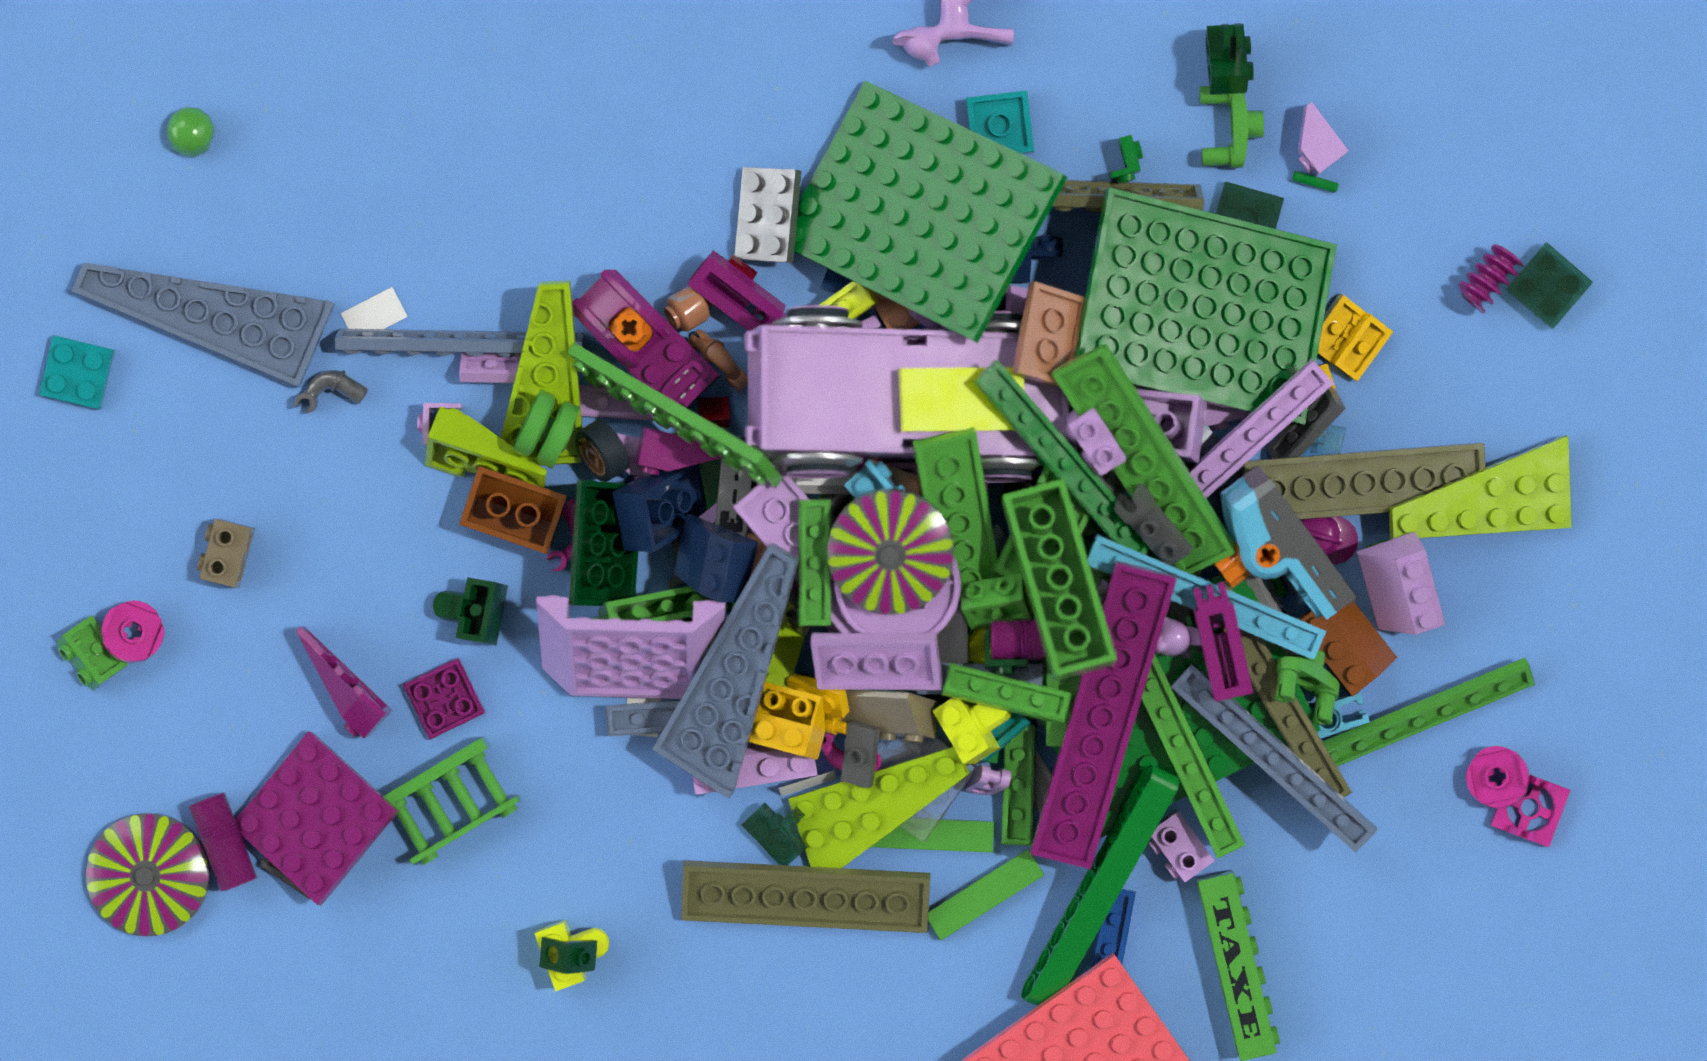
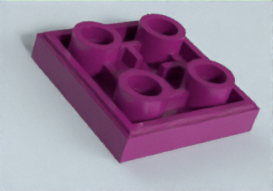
(444, 698)

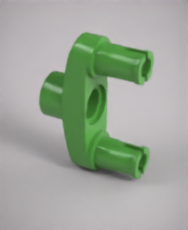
(1243, 126)
(1311, 676)

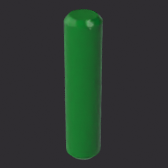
(1314, 181)

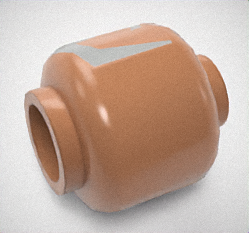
(687, 309)

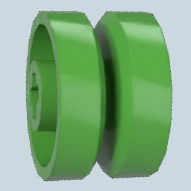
(549, 430)

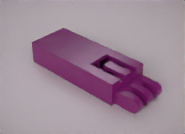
(733, 291)
(1223, 651)

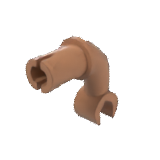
(715, 352)

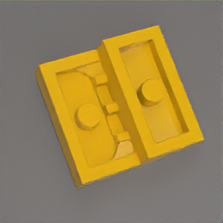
(1351, 337)

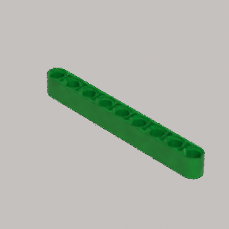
(1101, 884)

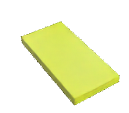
(947, 401)

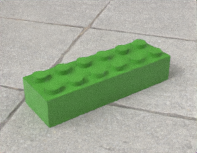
(1058, 580)

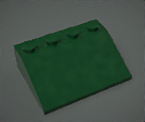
(599, 563)

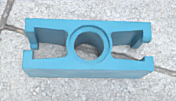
(1339, 725)

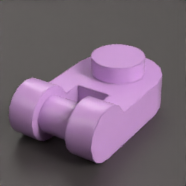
(988, 781)

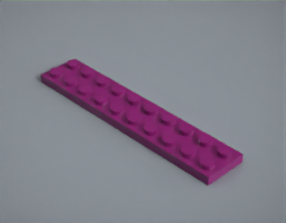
(1103, 718)

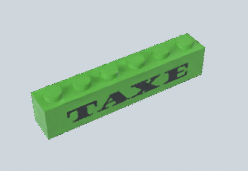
(1236, 965)

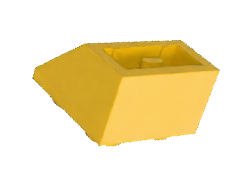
(789, 721)

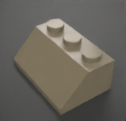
(894, 713)

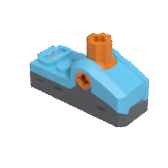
(1277, 543)

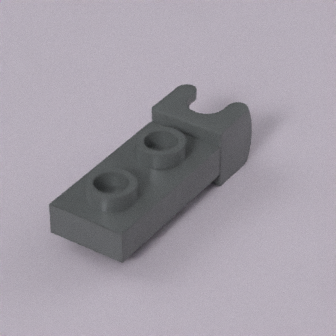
(1153, 525)

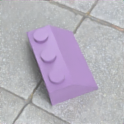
(1401, 586)

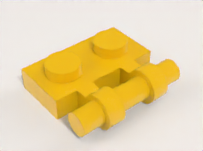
(834, 701)

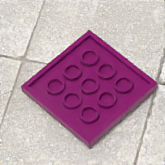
(315, 818)

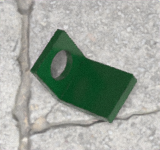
(1002, 667)
(572, 956)

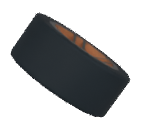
(601, 451)

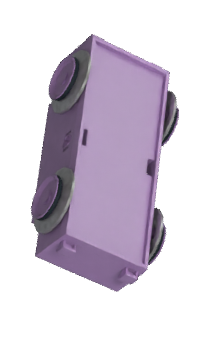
(831, 393)

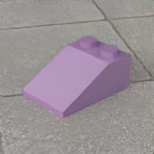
(1180, 420)

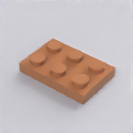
(1047, 332)

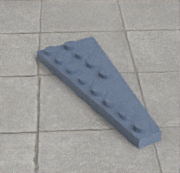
(245, 324)
(720, 705)

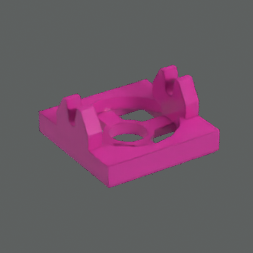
(1544, 834)

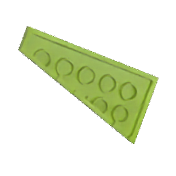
(547, 364)
(1505, 497)
(850, 819)

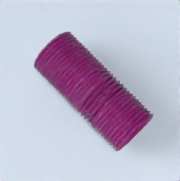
(1011, 636)
(222, 842)

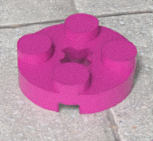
(149, 626)
(1508, 762)

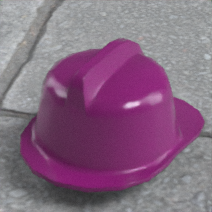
(1334, 536)

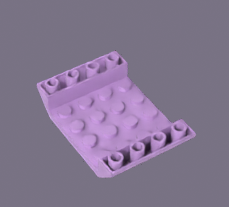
(625, 655)

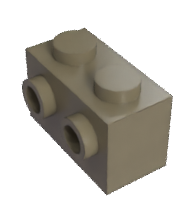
(225, 552)

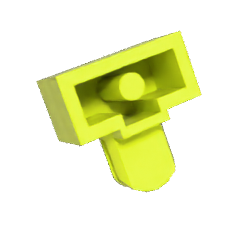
(970, 728)
(562, 932)

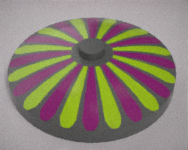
(890, 551)
(148, 874)

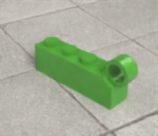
(658, 606)

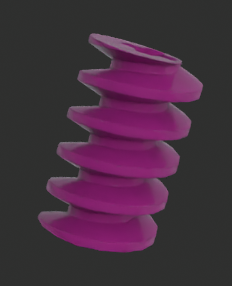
(1489, 277)

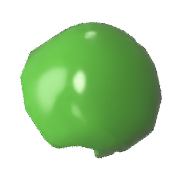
(190, 132)

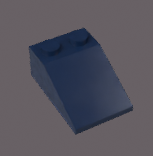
(656, 506)
(714, 559)

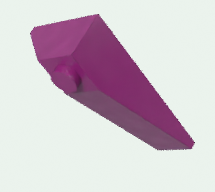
(351, 696)

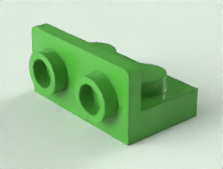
(994, 600)
(86, 652)

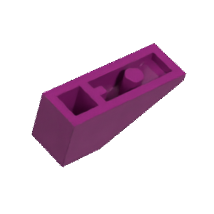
(667, 452)

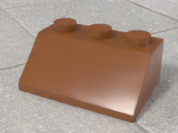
(513, 510)
(1351, 647)

